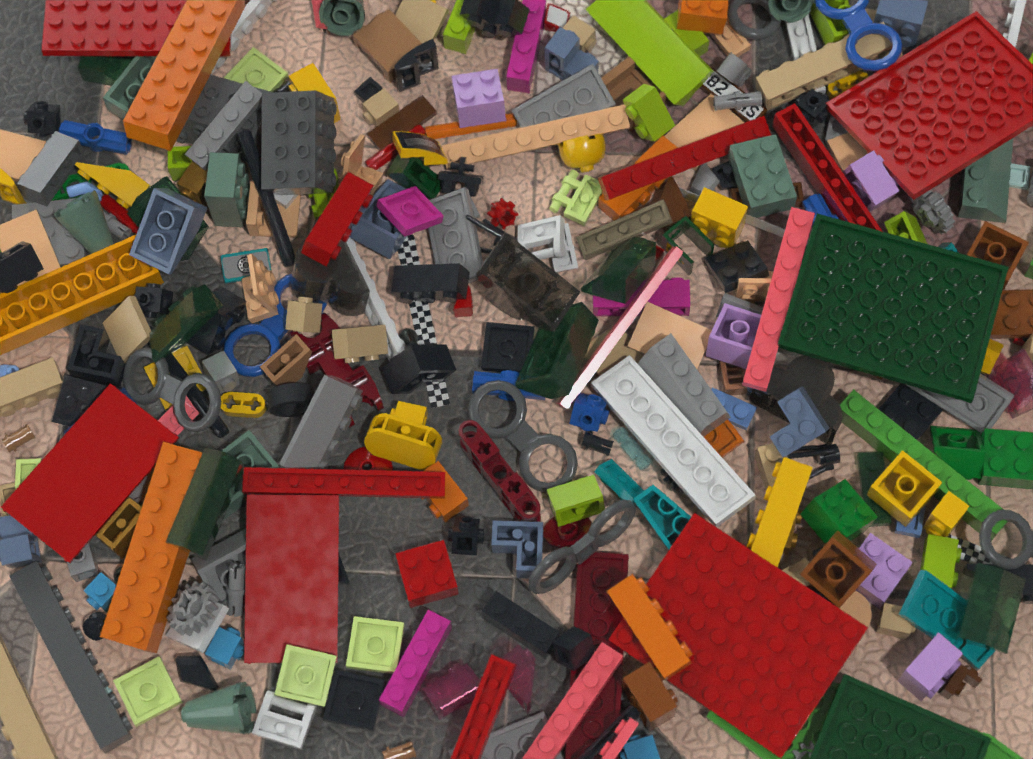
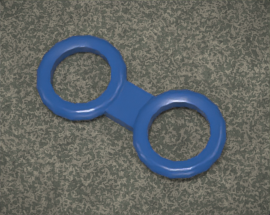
(858, 25)
(271, 328)

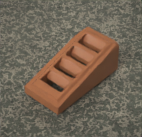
(734, 388)

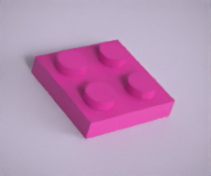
(410, 211)

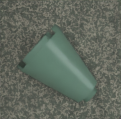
(790, 9)
(342, 16)
(86, 222)
(222, 710)

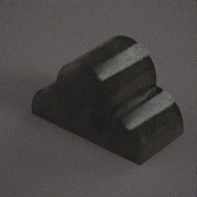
(337, 284)
(525, 285)
(817, 380)

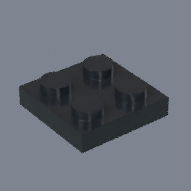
(736, 263)
(506, 346)
(910, 410)
(354, 700)

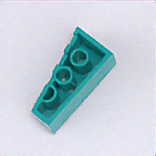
(662, 514)

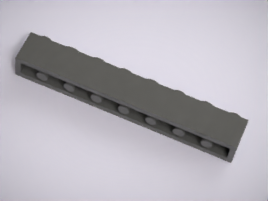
(71, 657)

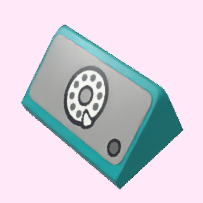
(236, 265)

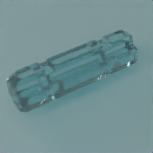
(632, 448)

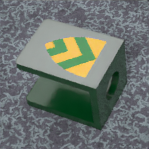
(687, 227)

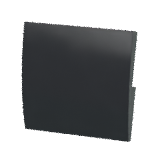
(416, 63)

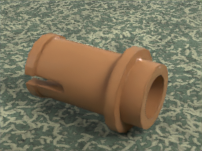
(18, 438)
(403, 751)

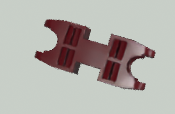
(323, 358)
(487, 460)

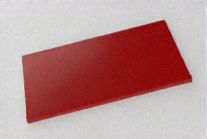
(89, 473)
(291, 575)

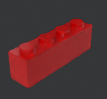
(337, 218)

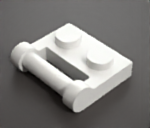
(542, 233)
(280, 727)

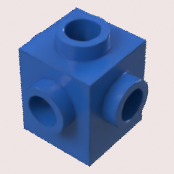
(589, 412)

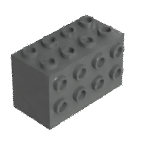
(210, 102)
(298, 143)

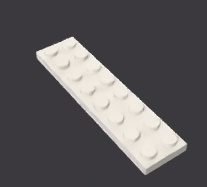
(673, 441)

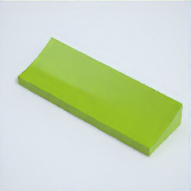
(653, 46)

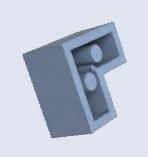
(904, 17)
(564, 56)
(804, 420)
(520, 539)
(18, 544)

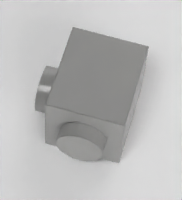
(221, 371)
(84, 564)

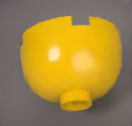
(583, 152)

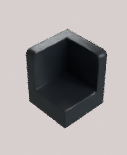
(573, 648)

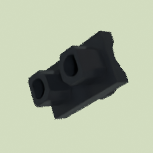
(450, 179)

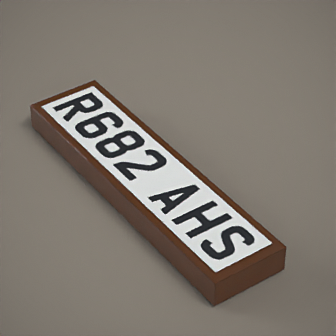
(719, 85)

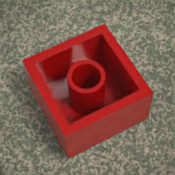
(427, 573)

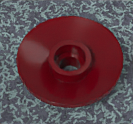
(566, 534)

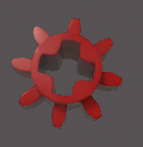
(502, 213)

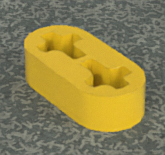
(845, 83)
(243, 399)

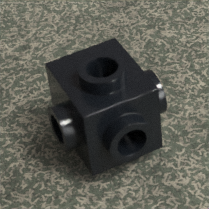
(813, 107)
(42, 118)
(154, 300)
(465, 535)

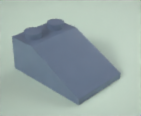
(167, 229)
(375, 229)

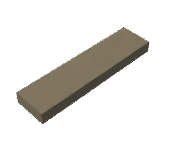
(621, 230)

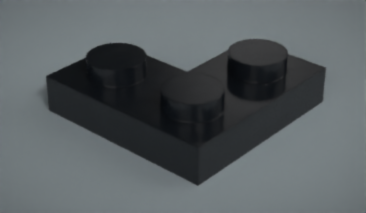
(72, 395)

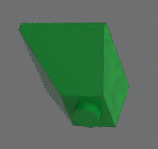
(960, 449)

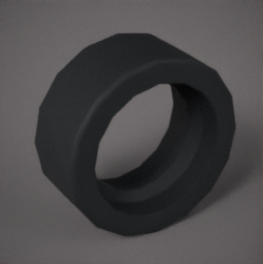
(290, 399)

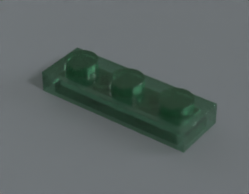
(870, 468)

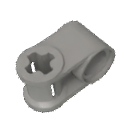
(735, 70)

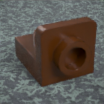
(955, 683)

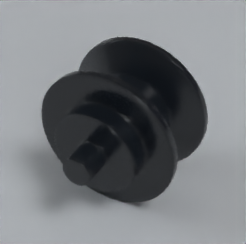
(93, 625)

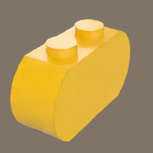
(403, 441)

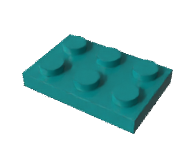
(934, 608)

